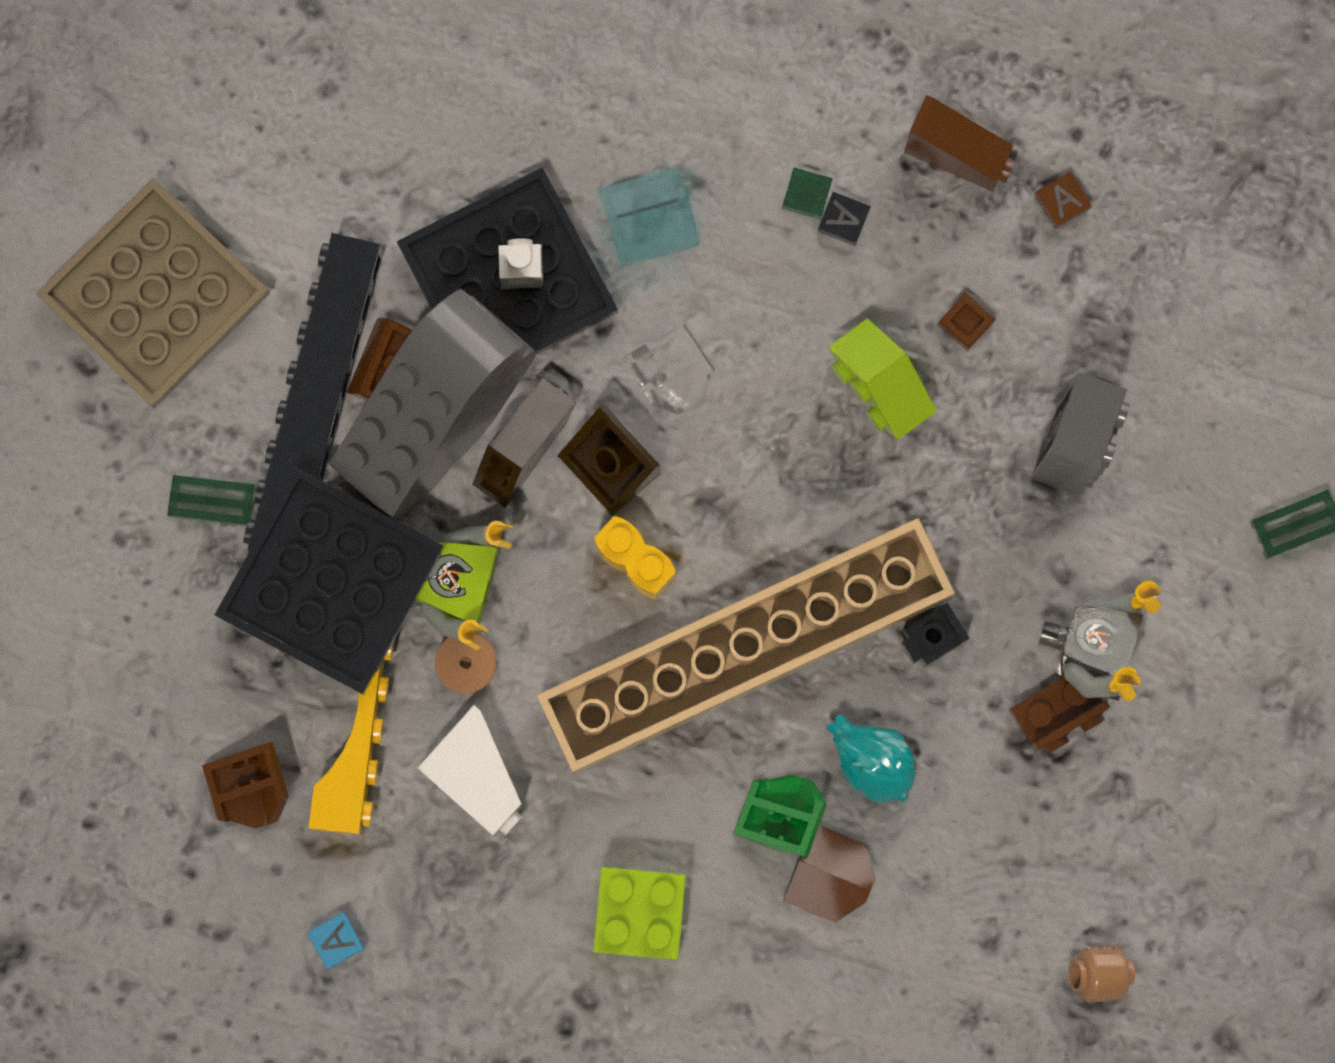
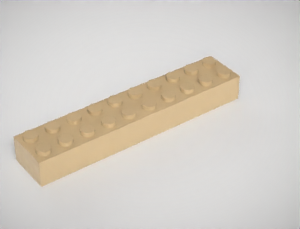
(746, 646)

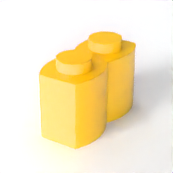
(644, 565)

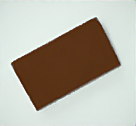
(378, 354)

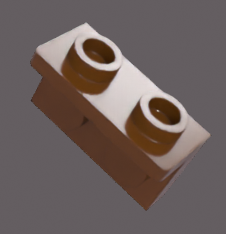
(1054, 713)

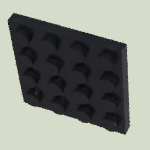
(464, 255)
(329, 581)

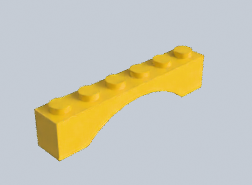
(342, 793)

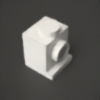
(520, 264)

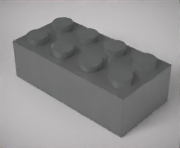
(1082, 434)

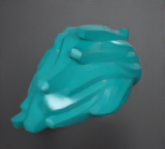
(874, 760)

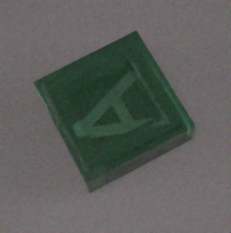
(807, 193)

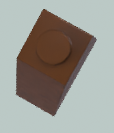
(959, 145)

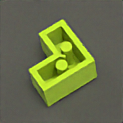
(882, 378)

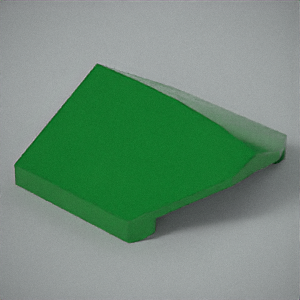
(782, 814)

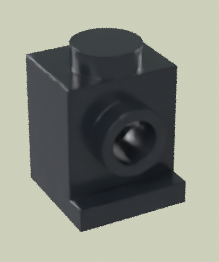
(946, 624)

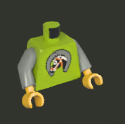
(462, 580)

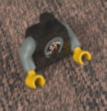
(1102, 643)

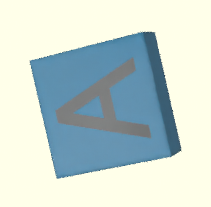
(336, 940)

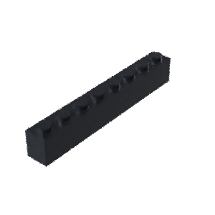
(322, 370)

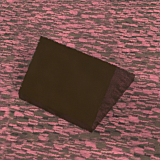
(609, 460)

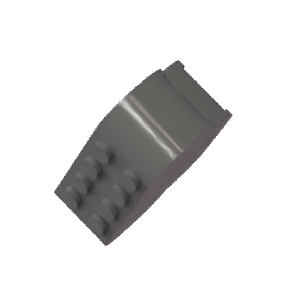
(432, 403)

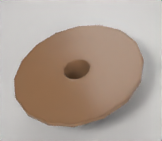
(464, 668)

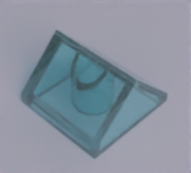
(649, 217)

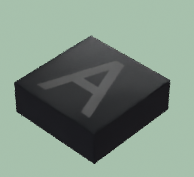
(844, 218)

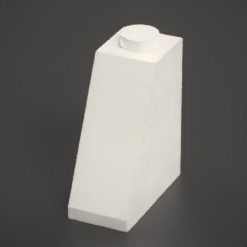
(474, 774)

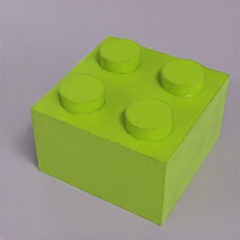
(639, 913)

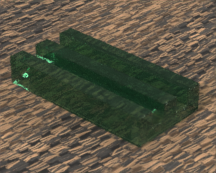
(246, 505)
(1264, 537)

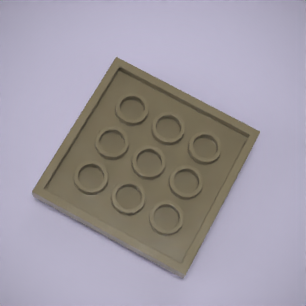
(153, 293)

